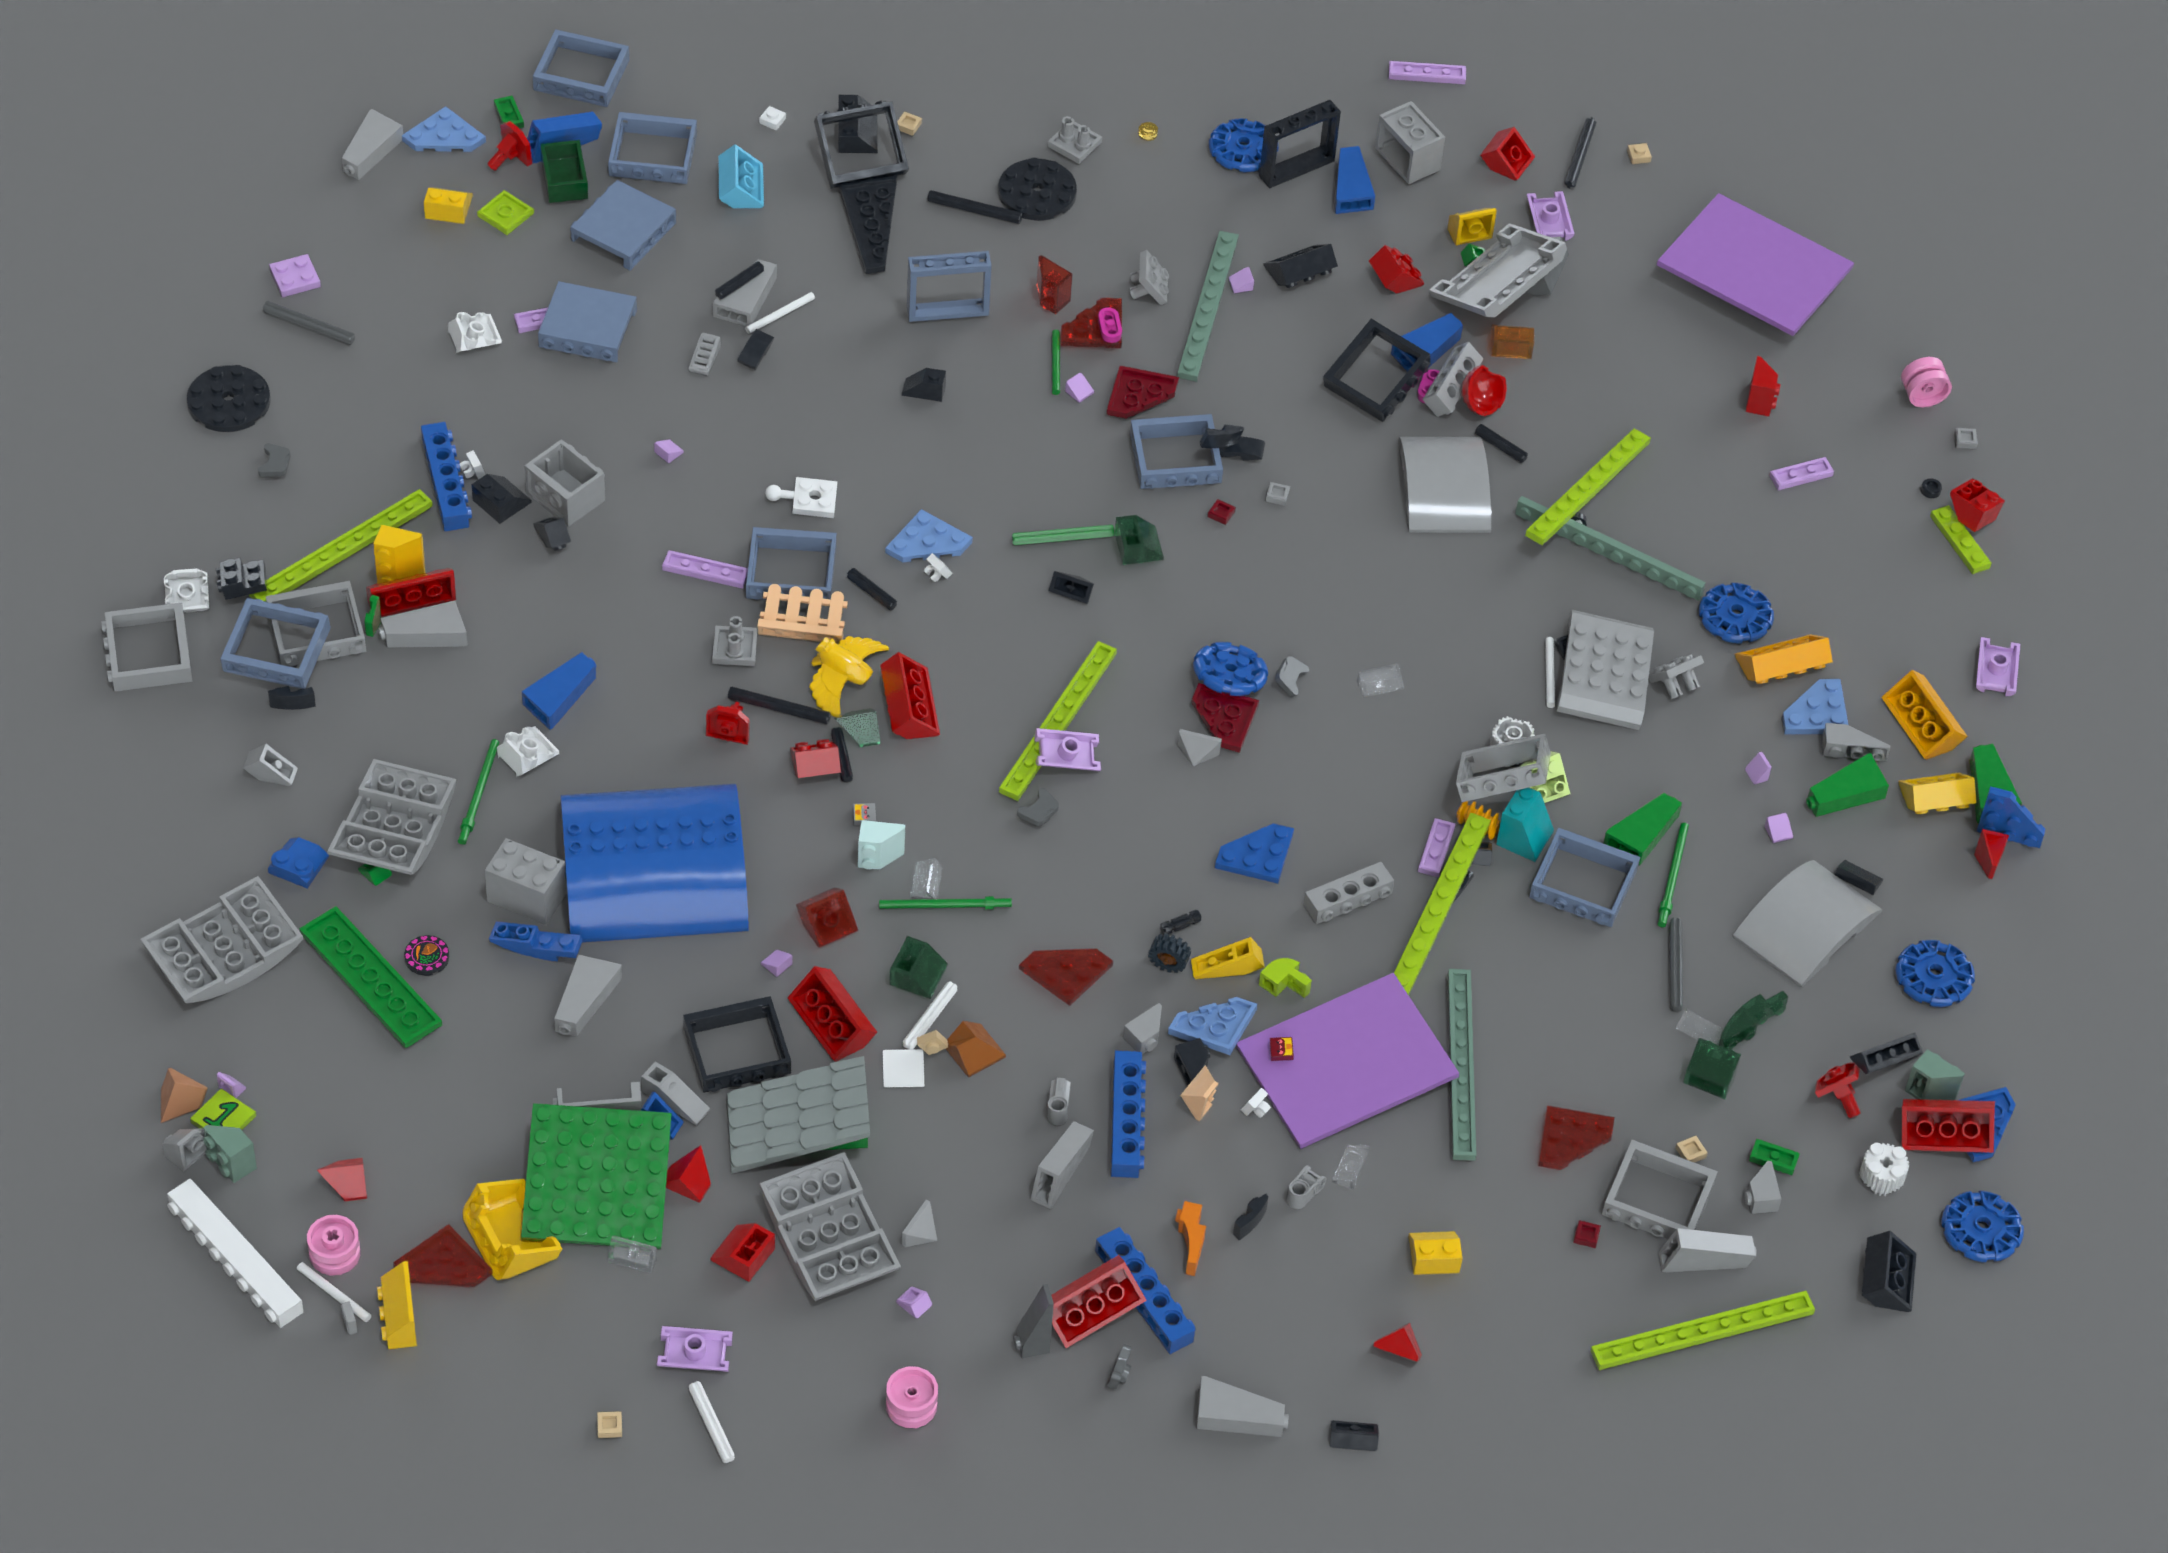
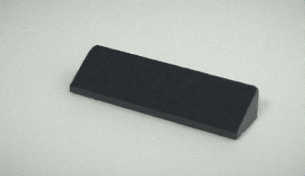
(1887, 1053)

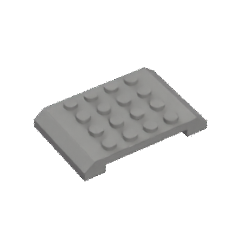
(1502, 271)
(1606, 670)

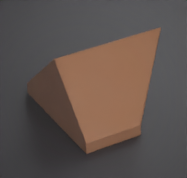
(180, 1095)

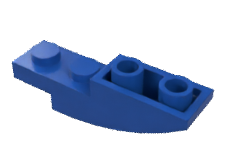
(534, 943)

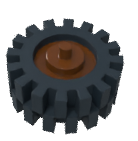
(1169, 953)

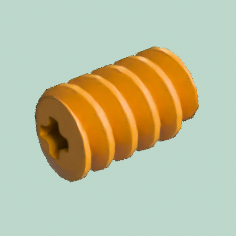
(1465, 810)

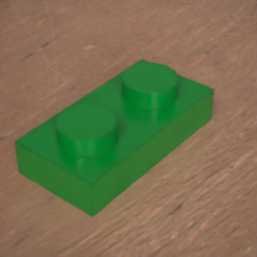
(508, 111)
(1782, 1158)

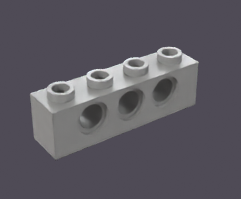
(1448, 384)
(1348, 893)

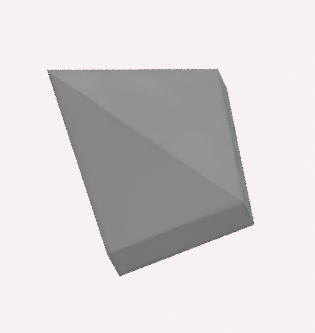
(1198, 746)
(920, 1228)

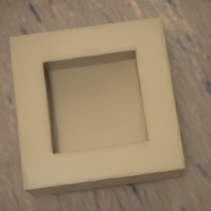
(909, 123)
(1639, 153)
(932, 1042)
(1691, 1149)
(609, 1424)

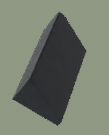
(1858, 877)
(1354, 1435)

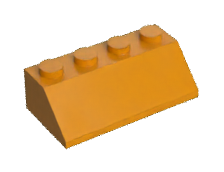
(1785, 657)
(1924, 715)

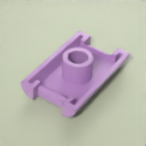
(1551, 215)
(1998, 667)
(1054, 750)
(710, 1349)

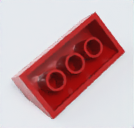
(414, 591)
(909, 698)
(831, 1013)
(1948, 1125)
(1094, 1301)

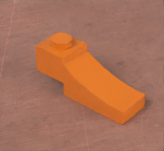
(1193, 1232)

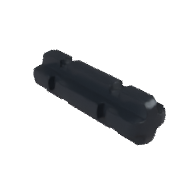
(1180, 922)

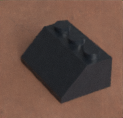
(856, 134)
(1302, 265)
(1889, 1272)

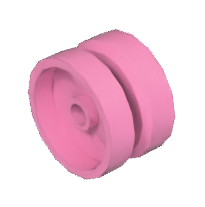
(1926, 382)
(333, 1245)
(911, 1397)

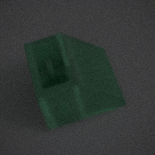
(1137, 540)
(917, 968)
(1712, 1068)

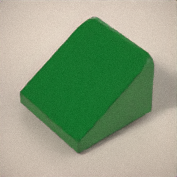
(1470, 253)
(374, 874)

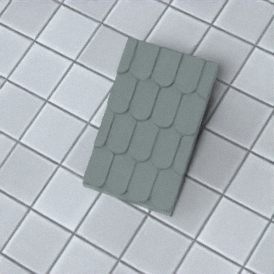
(799, 1115)

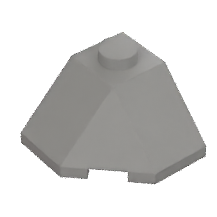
(184, 1147)

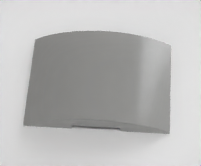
(1446, 484)
(394, 817)
(1805, 921)
(224, 943)
(827, 1227)

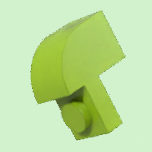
(1283, 974)

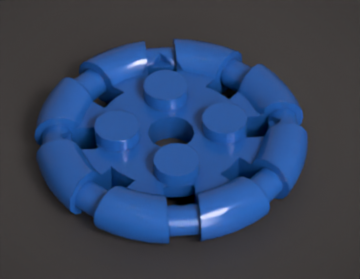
(1243, 131)
(1744, 600)
(1215, 673)
(1931, 983)
(1982, 1237)

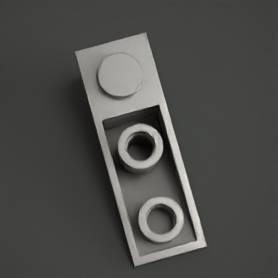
(1848, 742)
(674, 1093)

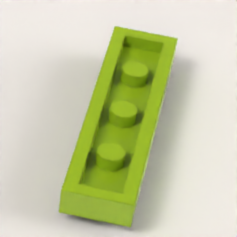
(1960, 539)

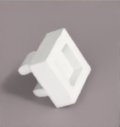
(473, 466)
(939, 568)
(1256, 1104)

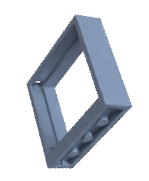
(576, 89)
(652, 126)
(945, 265)
(1173, 427)
(792, 541)
(271, 671)
(1592, 851)

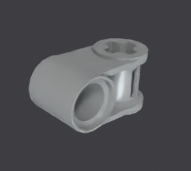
(1305, 1184)

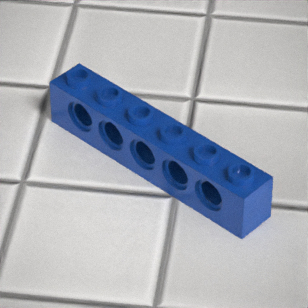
(445, 476)
(1123, 1163)
(1171, 1336)

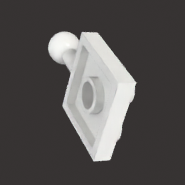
(803, 490)

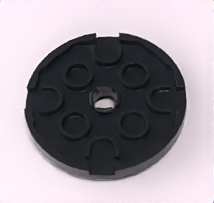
(1056, 185)
(210, 388)

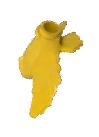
(841, 664)

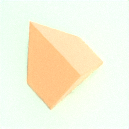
(1200, 1093)

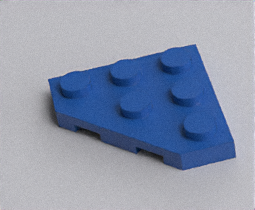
(2006, 816)
(1258, 853)
(2003, 1110)

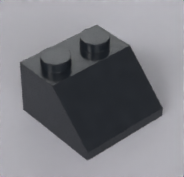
(498, 497)

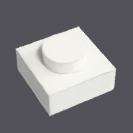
(772, 118)

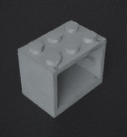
(1410, 142)
(565, 482)
(525, 881)

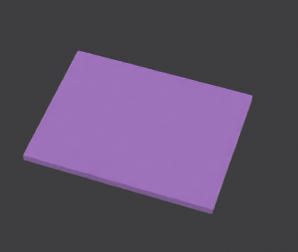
(1755, 264)
(1348, 1060)

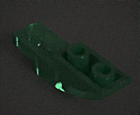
(1746, 1019)

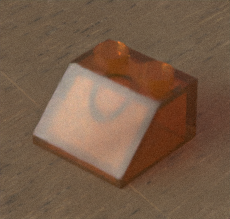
(1512, 341)

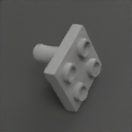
(1074, 140)
(1152, 279)
(735, 644)
(1680, 665)

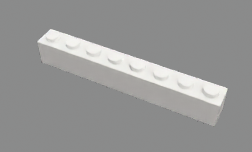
(235, 1253)

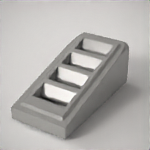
(706, 342)

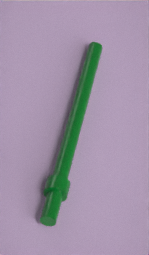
(468, 823)
(989, 903)
(1666, 906)

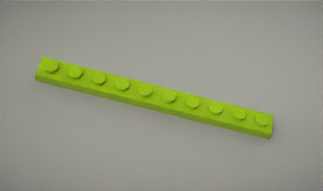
(1587, 487)
(345, 545)
(1059, 717)
(1441, 900)
(1702, 1330)

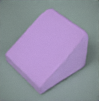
(1242, 281)
(1078, 388)
(667, 450)
(1758, 769)
(1778, 828)
(777, 962)
(230, 1084)
(915, 1301)

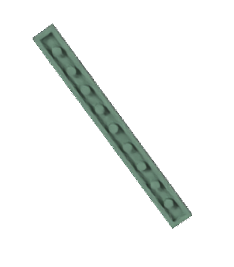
(1208, 306)
(1618, 552)
(1462, 1057)

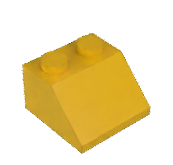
(447, 205)
(1472, 225)
(1435, 1252)

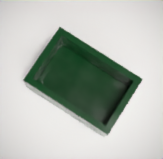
(564, 171)

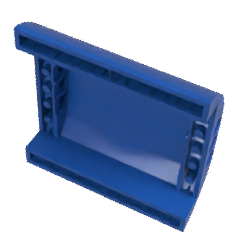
(654, 863)

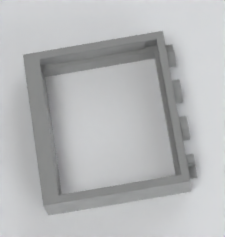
(313, 598)
(152, 676)
(1500, 756)
(1666, 1164)

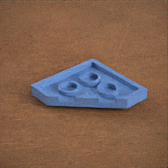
(443, 133)
(925, 536)
(1815, 708)
(1215, 1024)

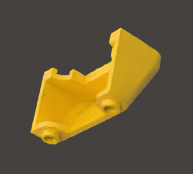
(495, 1223)

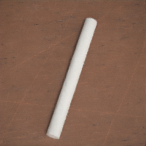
(780, 312)
(1550, 680)
(333, 1291)

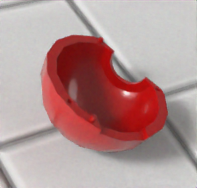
(1483, 390)

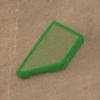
(373, 618)

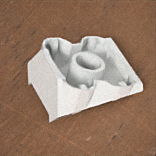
(473, 331)
(188, 587)
(526, 750)

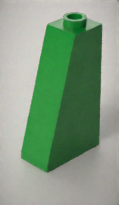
(1988, 771)
(1849, 787)
(1644, 827)

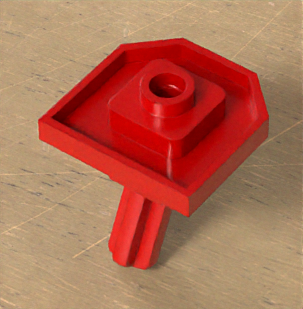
(512, 145)
(728, 723)
(1839, 1081)

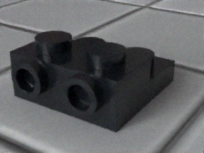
(241, 579)

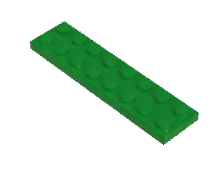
(371, 977)

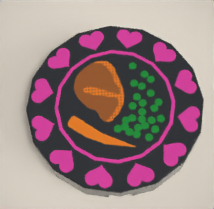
(426, 955)

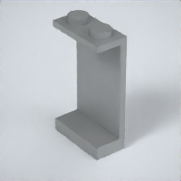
(632, 1103)

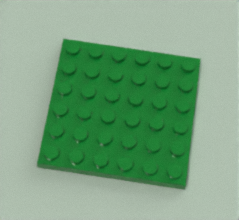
(596, 1175)

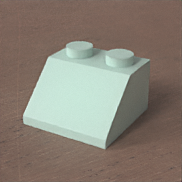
(880, 844)

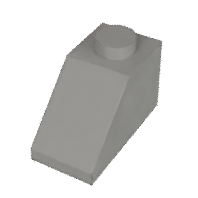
(270, 766)
(1143, 1031)
(1763, 1191)

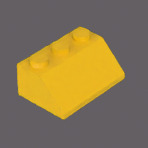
(398, 554)
(1938, 792)
(397, 1308)

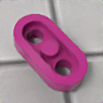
(1110, 325)
(1426, 382)

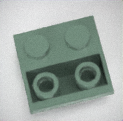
(1934, 1078)
(230, 1150)

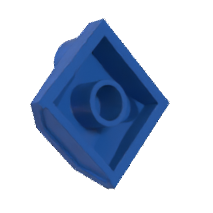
(298, 861)

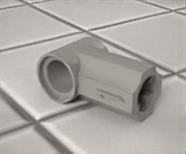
(1058, 1101)

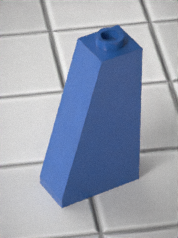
(580, 127)
(1354, 186)
(1433, 337)
(559, 690)

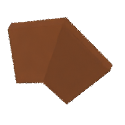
(973, 1048)

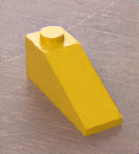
(1229, 960)

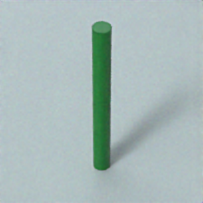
(1055, 362)

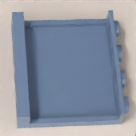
(625, 222)
(586, 321)

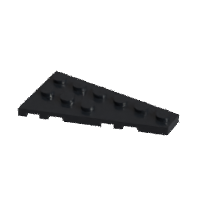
(870, 215)

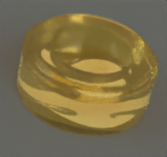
(1148, 131)

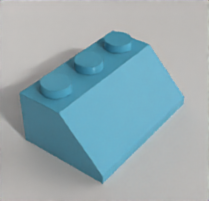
(740, 179)

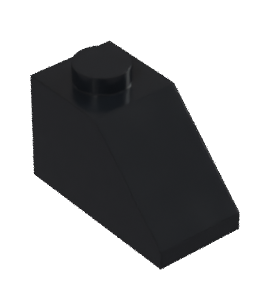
(926, 384)
(553, 532)
(1191, 1058)

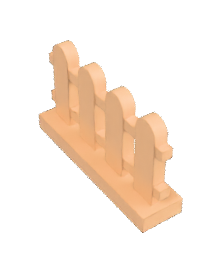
(791, 624)

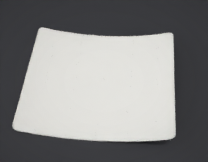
(903, 1068)

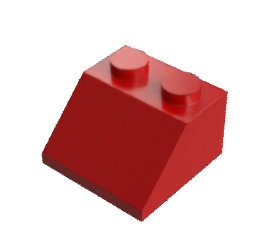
(1508, 154)
(1763, 389)

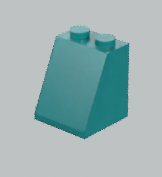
(1525, 825)

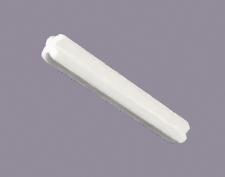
(930, 1015)
(711, 1422)

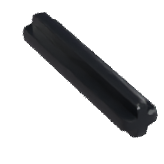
(739, 280)
(1501, 443)
(872, 589)
(839, 740)

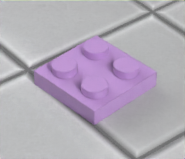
(294, 275)

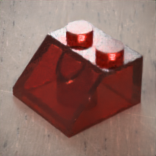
(1053, 285)
(827, 916)

